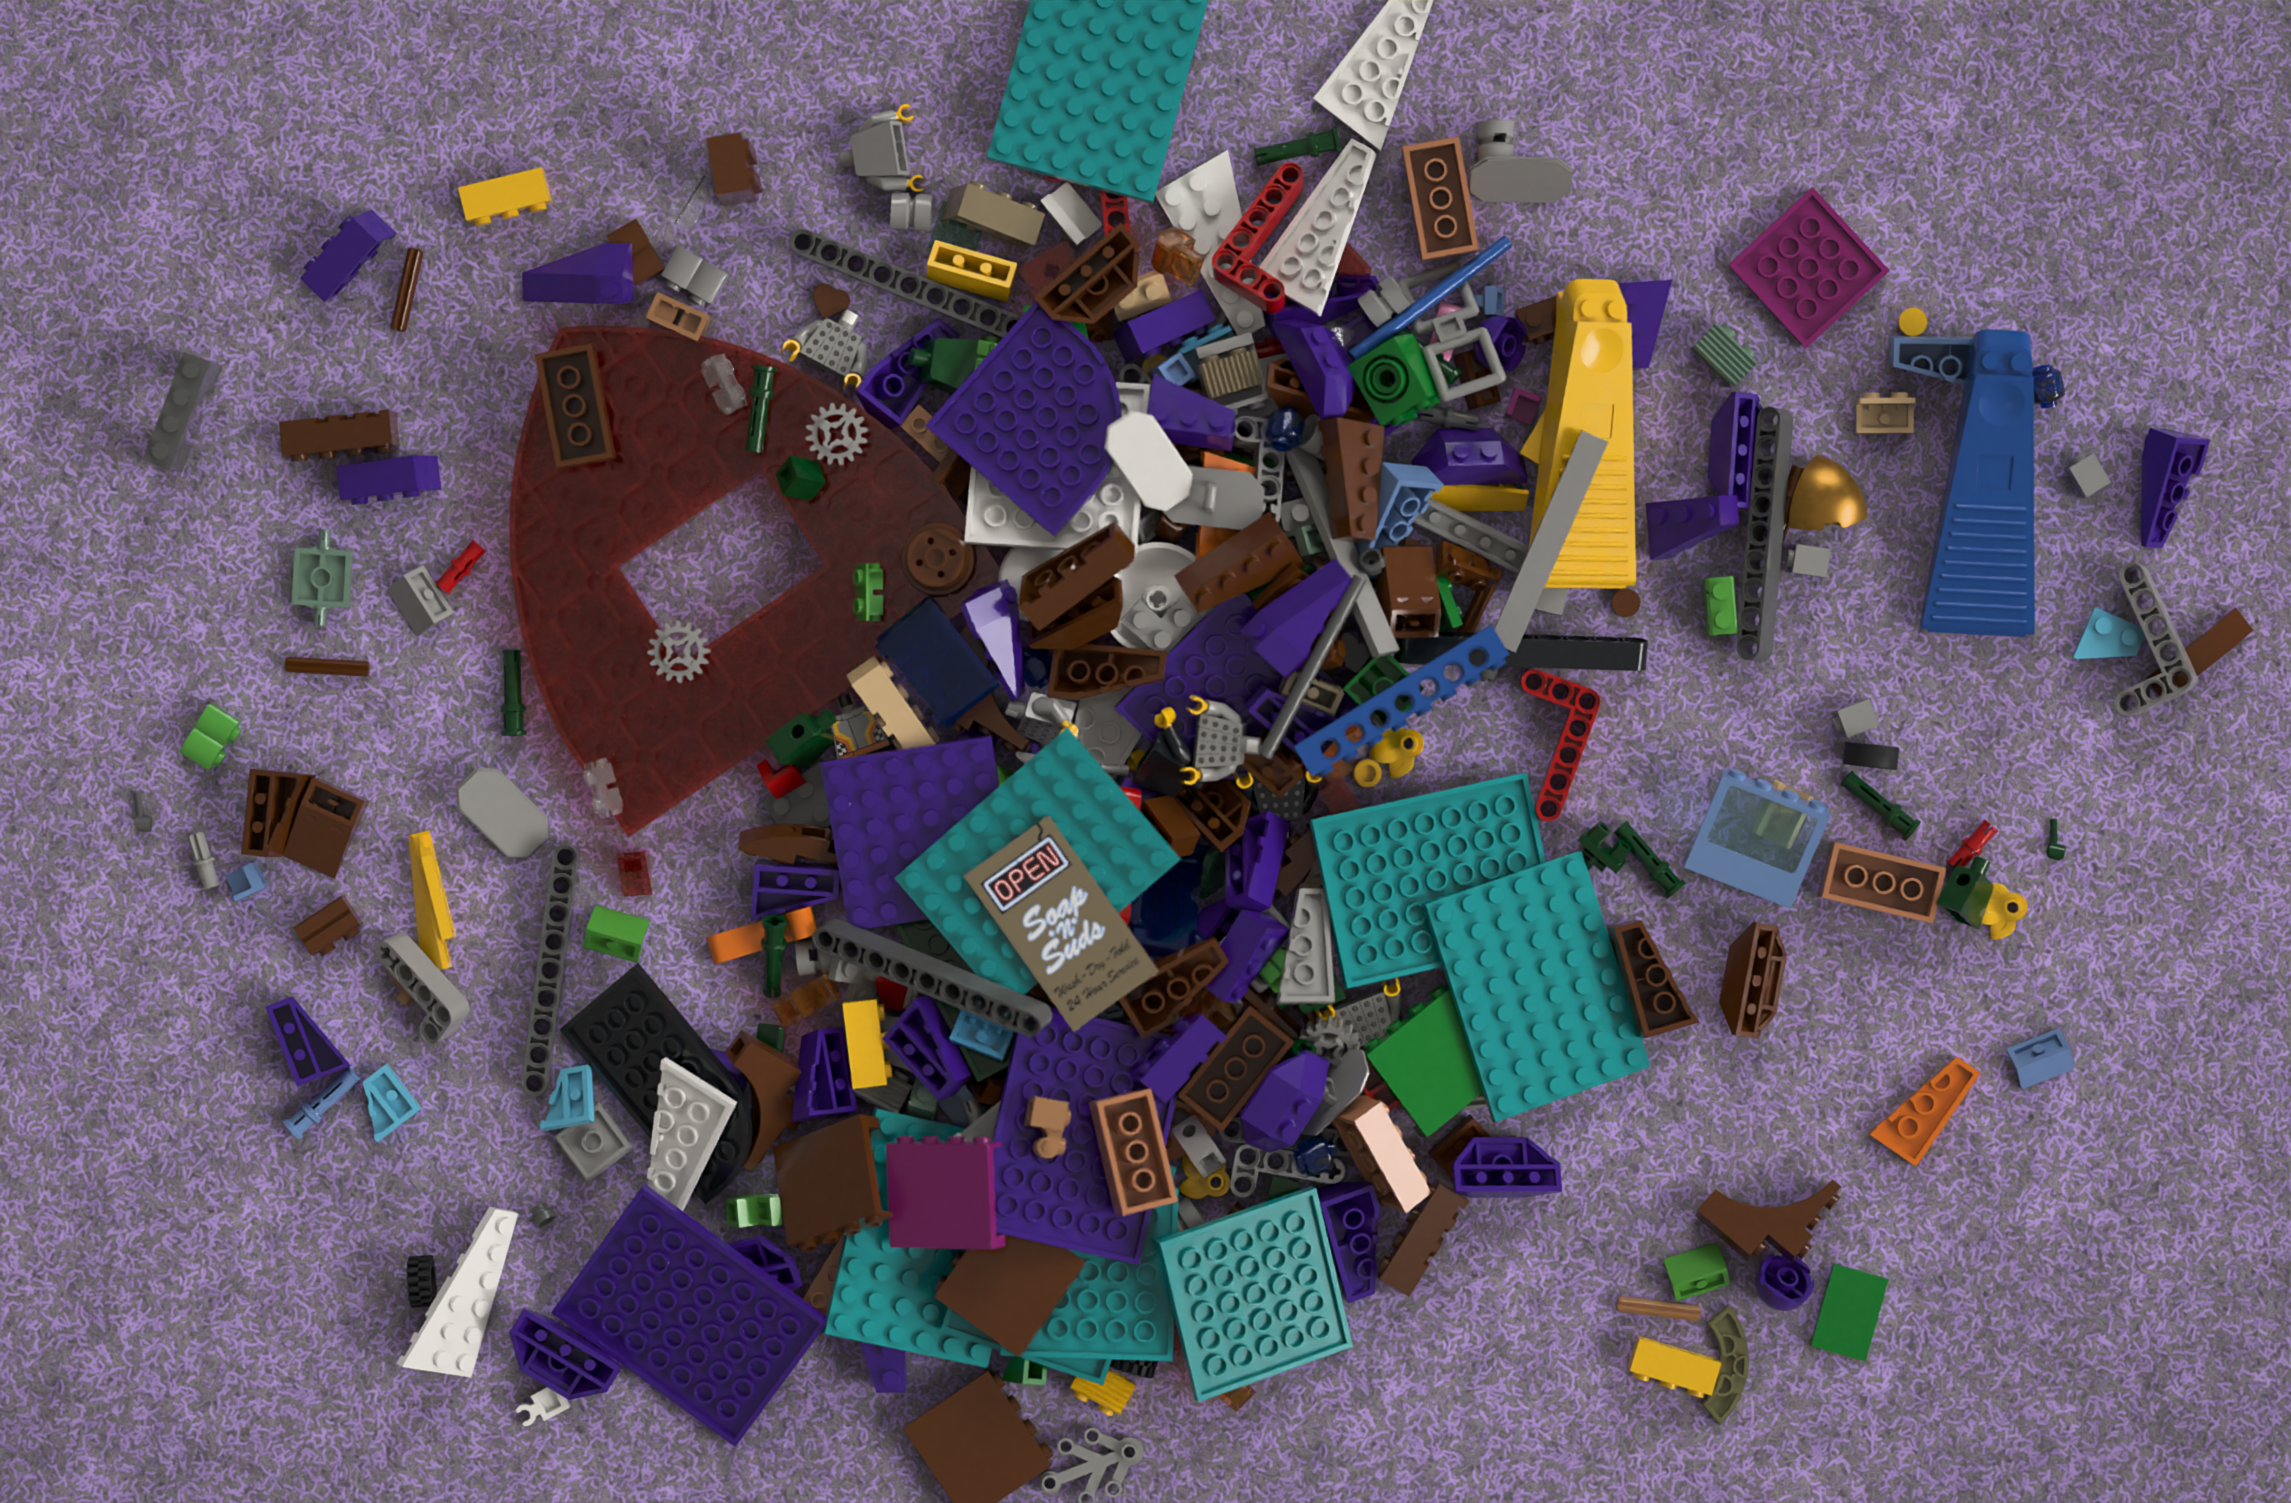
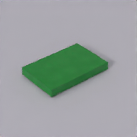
(1849, 1312)

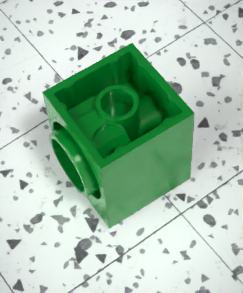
(1396, 380)
(1374, 678)

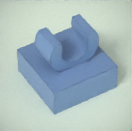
(1492, 300)

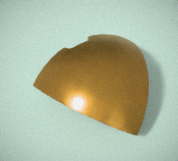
(1826, 497)

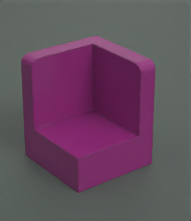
(1522, 406)

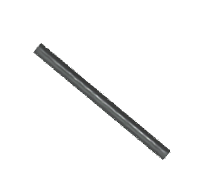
(1312, 667)

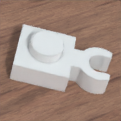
(546, 1403)

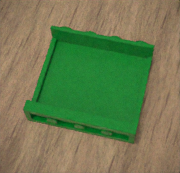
(1427, 1062)

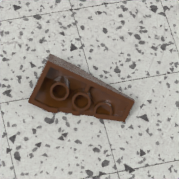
(1102, 670)
(1179, 979)

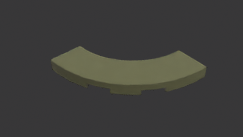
(1734, 1364)

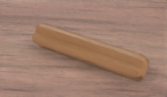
(1658, 1308)

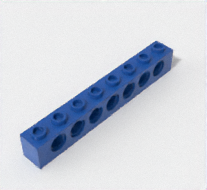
(1484, 640)

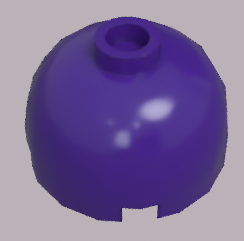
(1507, 339)
(1783, 1283)

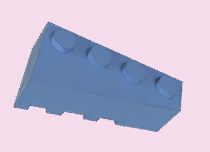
(1931, 356)
(1401, 498)

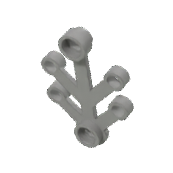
(1095, 1464)

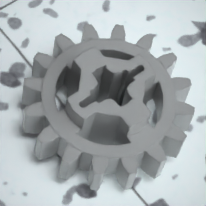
(847, 419)
(669, 642)
(1330, 1039)

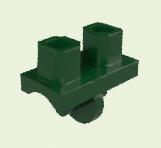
(1599, 852)

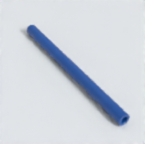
(1431, 298)

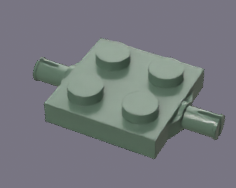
(322, 577)

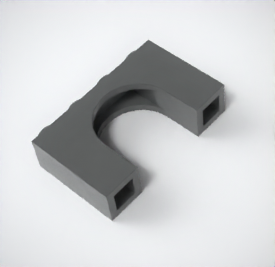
(168, 441)

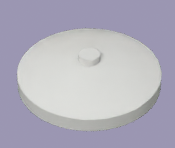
(1154, 583)

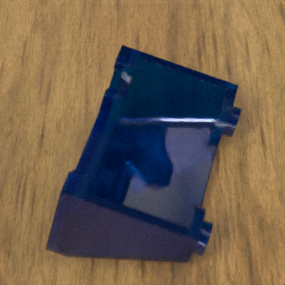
(937, 662)
(1167, 911)

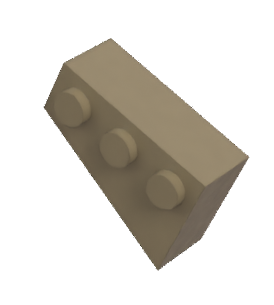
(994, 214)

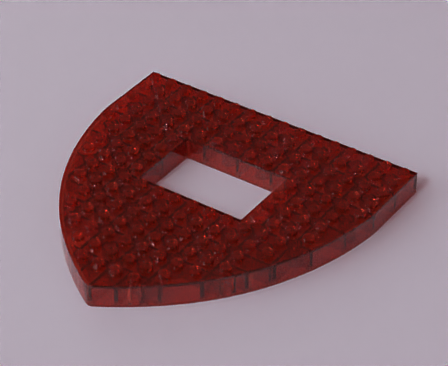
(672, 463)

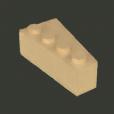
(890, 705)

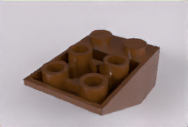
(1409, 591)
(324, 827)

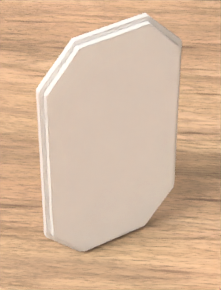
(1148, 460)

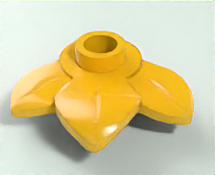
(1393, 751)
(1997, 914)
(1198, 1187)

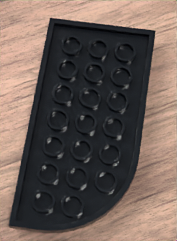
(626, 1038)

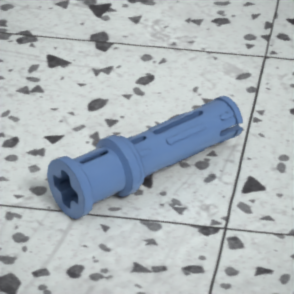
(311, 1112)

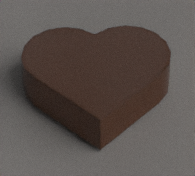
(830, 301)

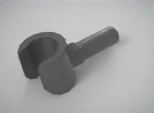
(141, 822)

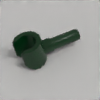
(2054, 850)

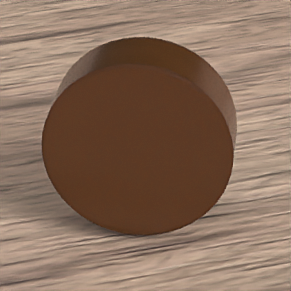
(1625, 602)

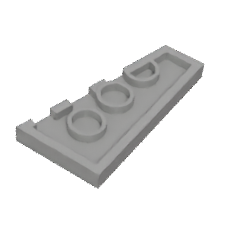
(1308, 955)

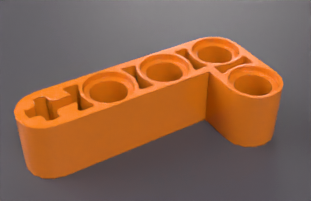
(747, 938)

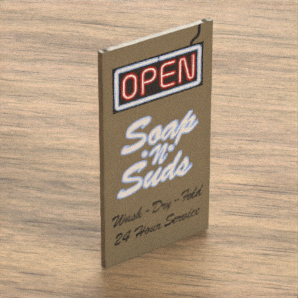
(1061, 923)

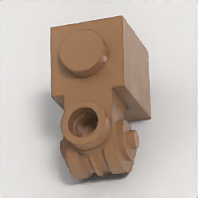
(1050, 1118)

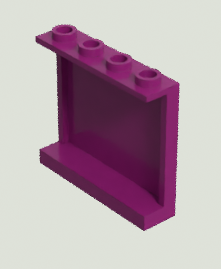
(942, 1193)

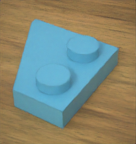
(2108, 637)
(571, 1099)
(388, 1101)

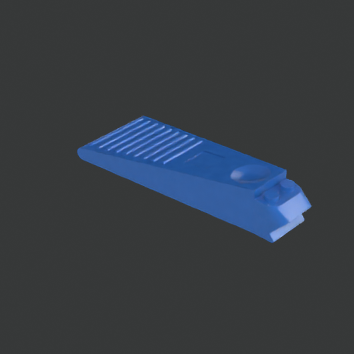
(1985, 531)

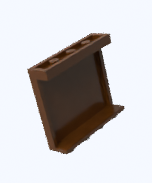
(829, 1183)
(1009, 1288)
(979, 1442)

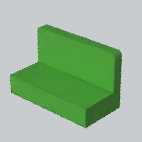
(615, 933)
(1697, 1271)

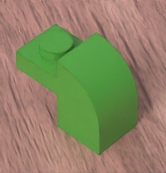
(753, 1210)

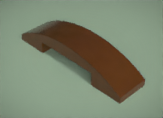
(2211, 646)

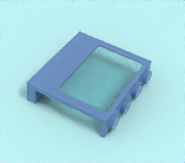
(1757, 837)

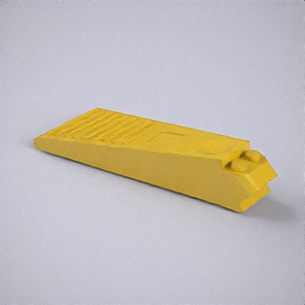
(1591, 393)

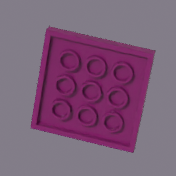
(1808, 268)

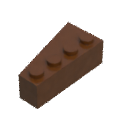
(339, 434)
(1353, 477)

